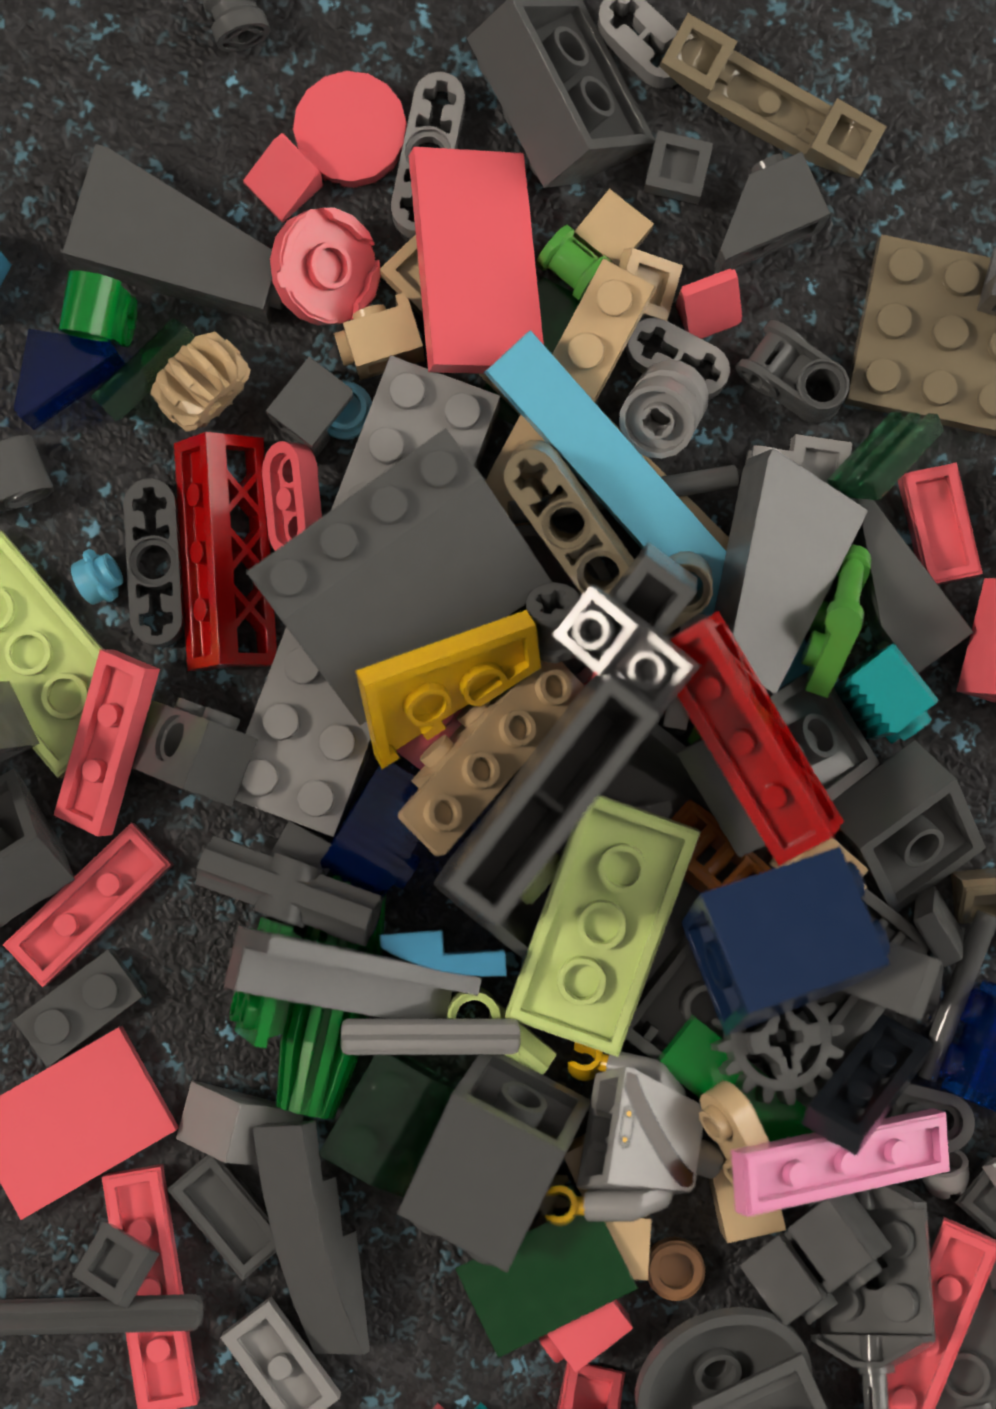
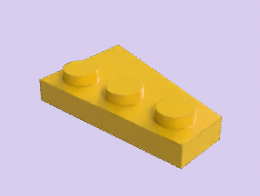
(428, 684)

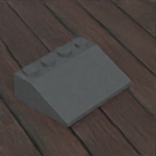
(399, 567)

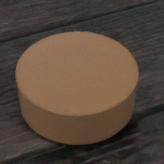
(675, 1268)

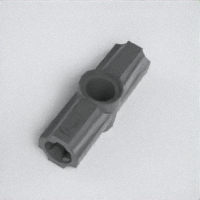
(289, 890)

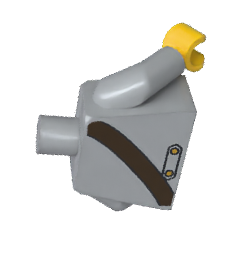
(638, 1140)

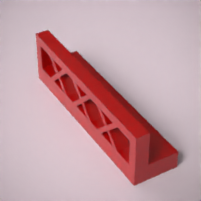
(210, 598)
(753, 744)

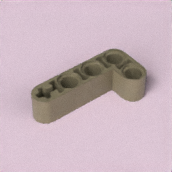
(596, 535)

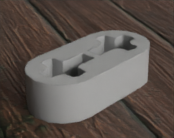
(634, 49)
(682, 346)

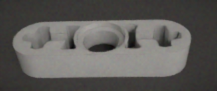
(421, 113)

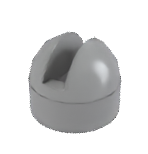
(950, 1182)

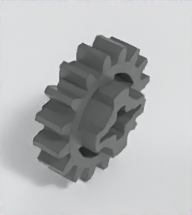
(784, 1060)

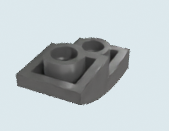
(626, 648)

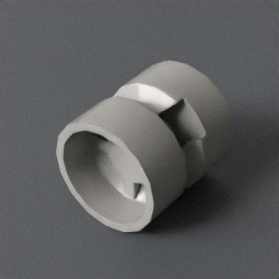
(664, 409)

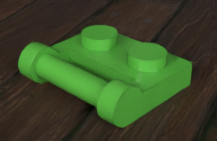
(836, 624)

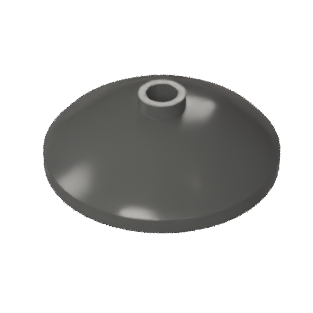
(713, 1354)

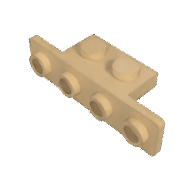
(484, 754)

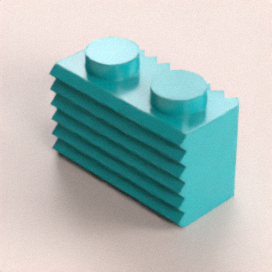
(886, 696)

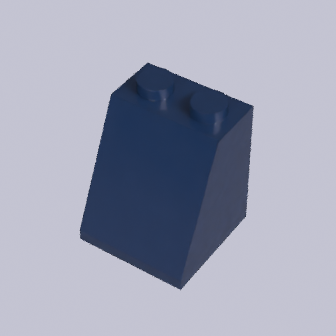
(784, 939)

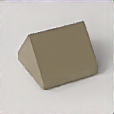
(973, 892)

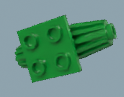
(311, 1060)

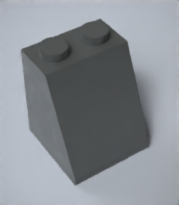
(493, 1158)

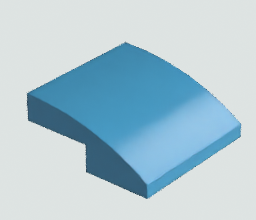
(428, 950)

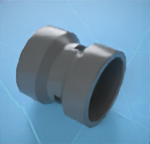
(237, 24)

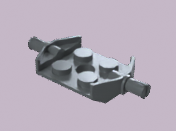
(888, 1324)

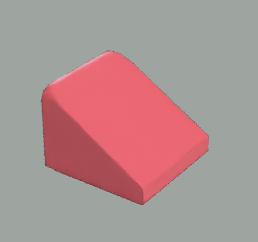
(283, 178)
(710, 304)
(591, 1388)

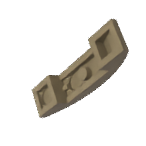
(767, 104)

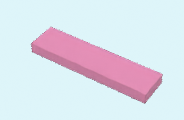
(815, 1169)

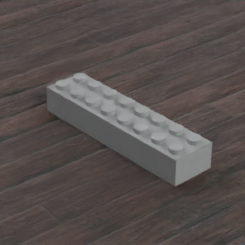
(307, 740)

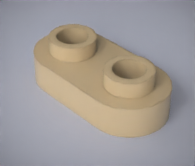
(730, 1121)

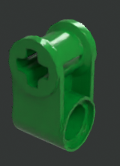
(98, 309)

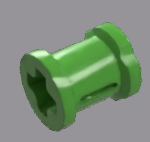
(570, 260)

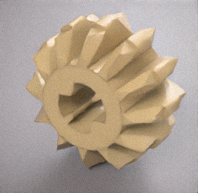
(200, 381)

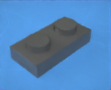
(79, 1007)

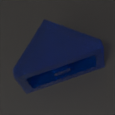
(59, 372)

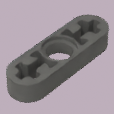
(165, 520)

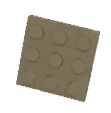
(924, 339)

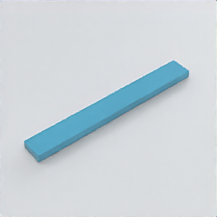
(607, 461)

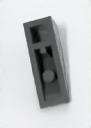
(903, 598)

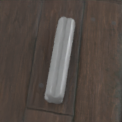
(429, 1036)

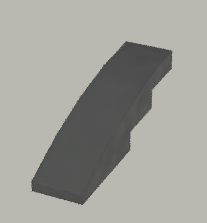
(308, 1236)

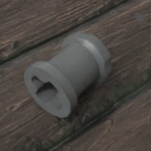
(548, 609)

